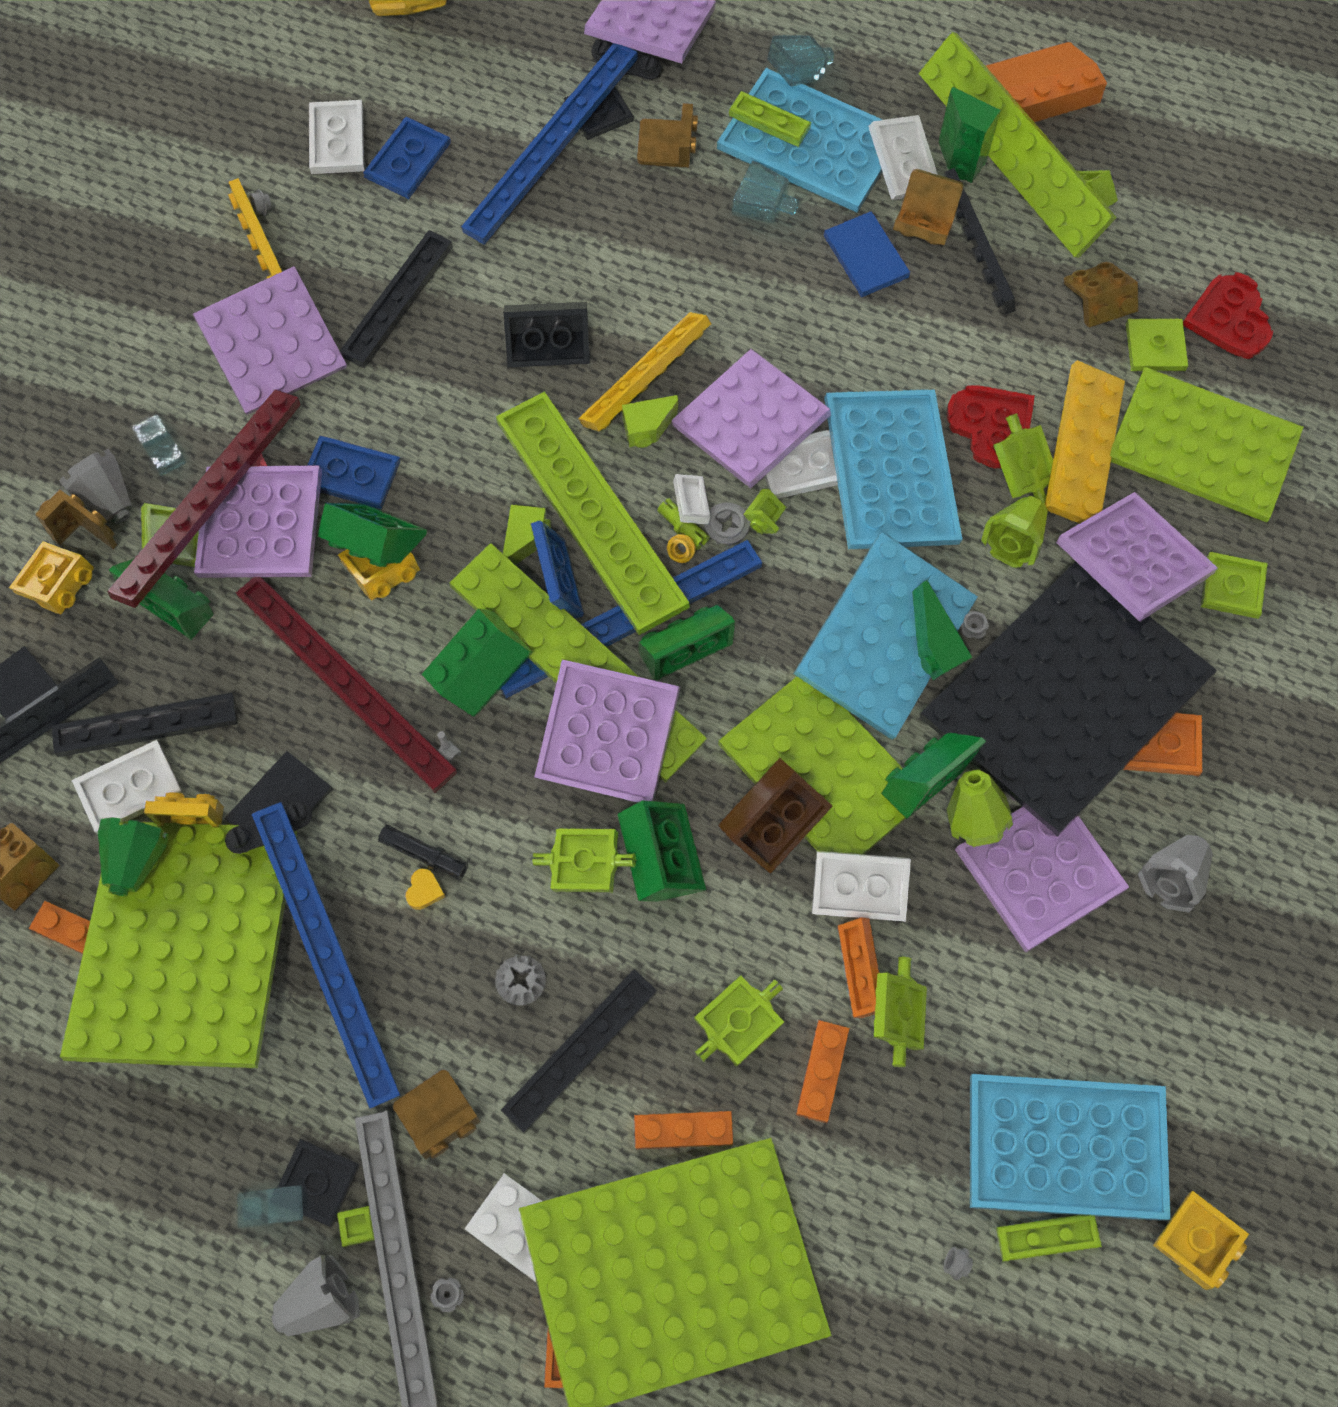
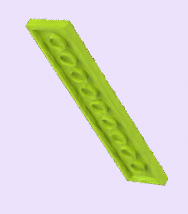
(1023, 150)
(592, 513)
(554, 635)

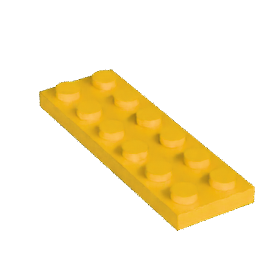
(1084, 443)

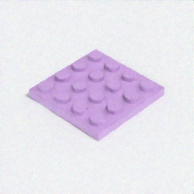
(651, 26)
(270, 339)
(751, 418)
(263, 526)
(1136, 556)
(607, 732)
(1042, 878)

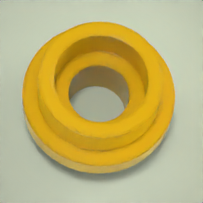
(673, 549)

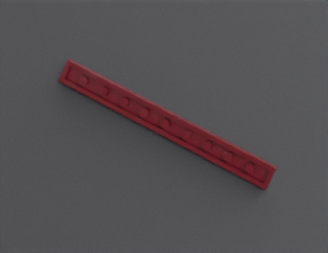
(203, 499)
(347, 684)

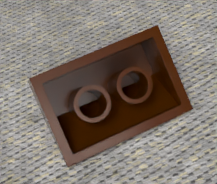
(775, 816)

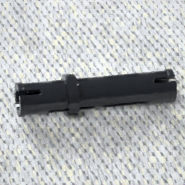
(433, 857)

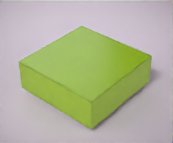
(355, 1226)

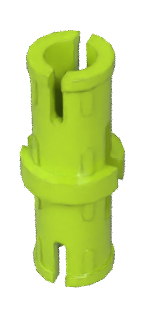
(671, 514)

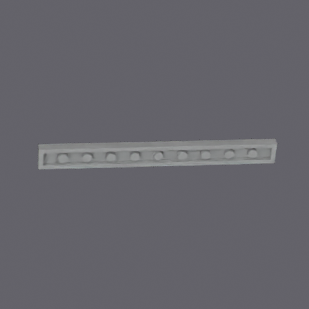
(396, 1262)

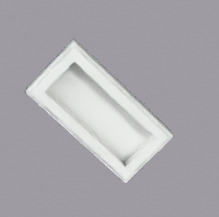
(691, 499)

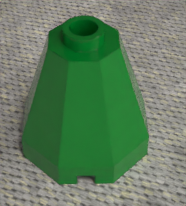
(128, 853)

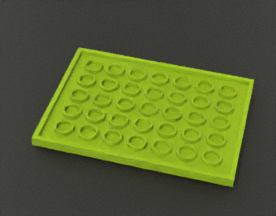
(181, 961)
(672, 1275)

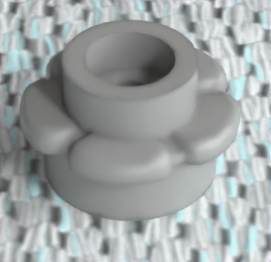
(260, 202)
(979, 620)
(958, 1263)
(456, 1294)

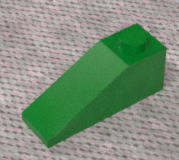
(936, 636)

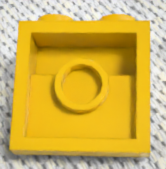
(53, 577)
(377, 580)
(186, 811)
(1202, 1241)

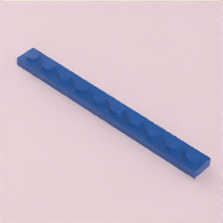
(549, 143)
(615, 626)
(326, 955)

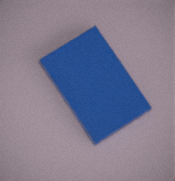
(407, 157)
(866, 254)
(354, 471)
(557, 569)

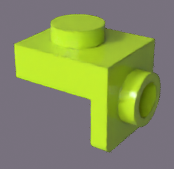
(765, 512)

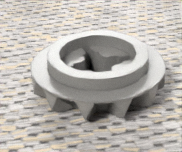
(722, 513)
(518, 994)

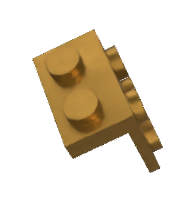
(668, 141)
(929, 207)
(1105, 293)
(66, 513)
(22, 866)
(436, 1114)

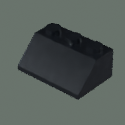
(546, 334)

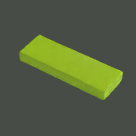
(769, 119)
(1048, 1237)

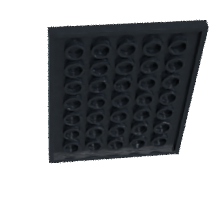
(1068, 697)

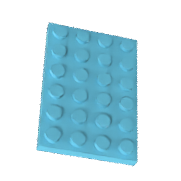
(835, 155)
(892, 468)
(869, 641)
(1069, 1147)

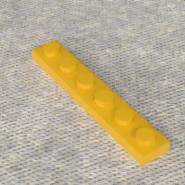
(249, 221)
(644, 371)

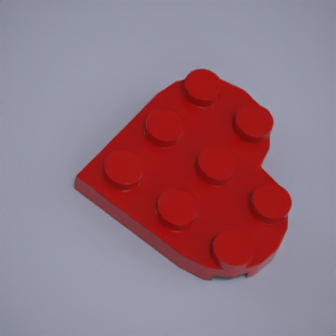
(1231, 316)
(981, 417)

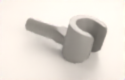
(447, 749)

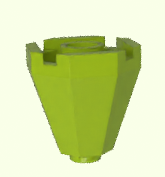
(1017, 532)
(978, 810)

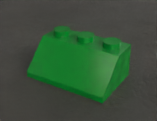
(967, 133)
(369, 532)
(173, 602)
(686, 641)
(477, 662)
(930, 772)
(663, 850)

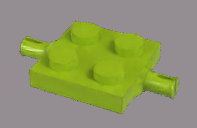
(1025, 459)
(584, 860)
(900, 1011)
(739, 1020)

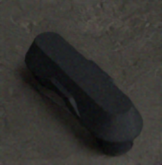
(644, 66)
(246, 836)

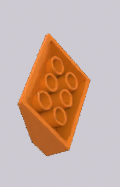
(1051, 80)

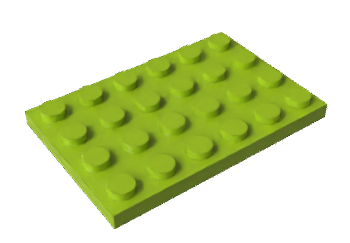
(1205, 444)
(830, 754)

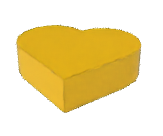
(424, 890)

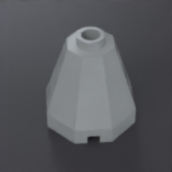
(100, 486)
(1178, 873)
(316, 1299)

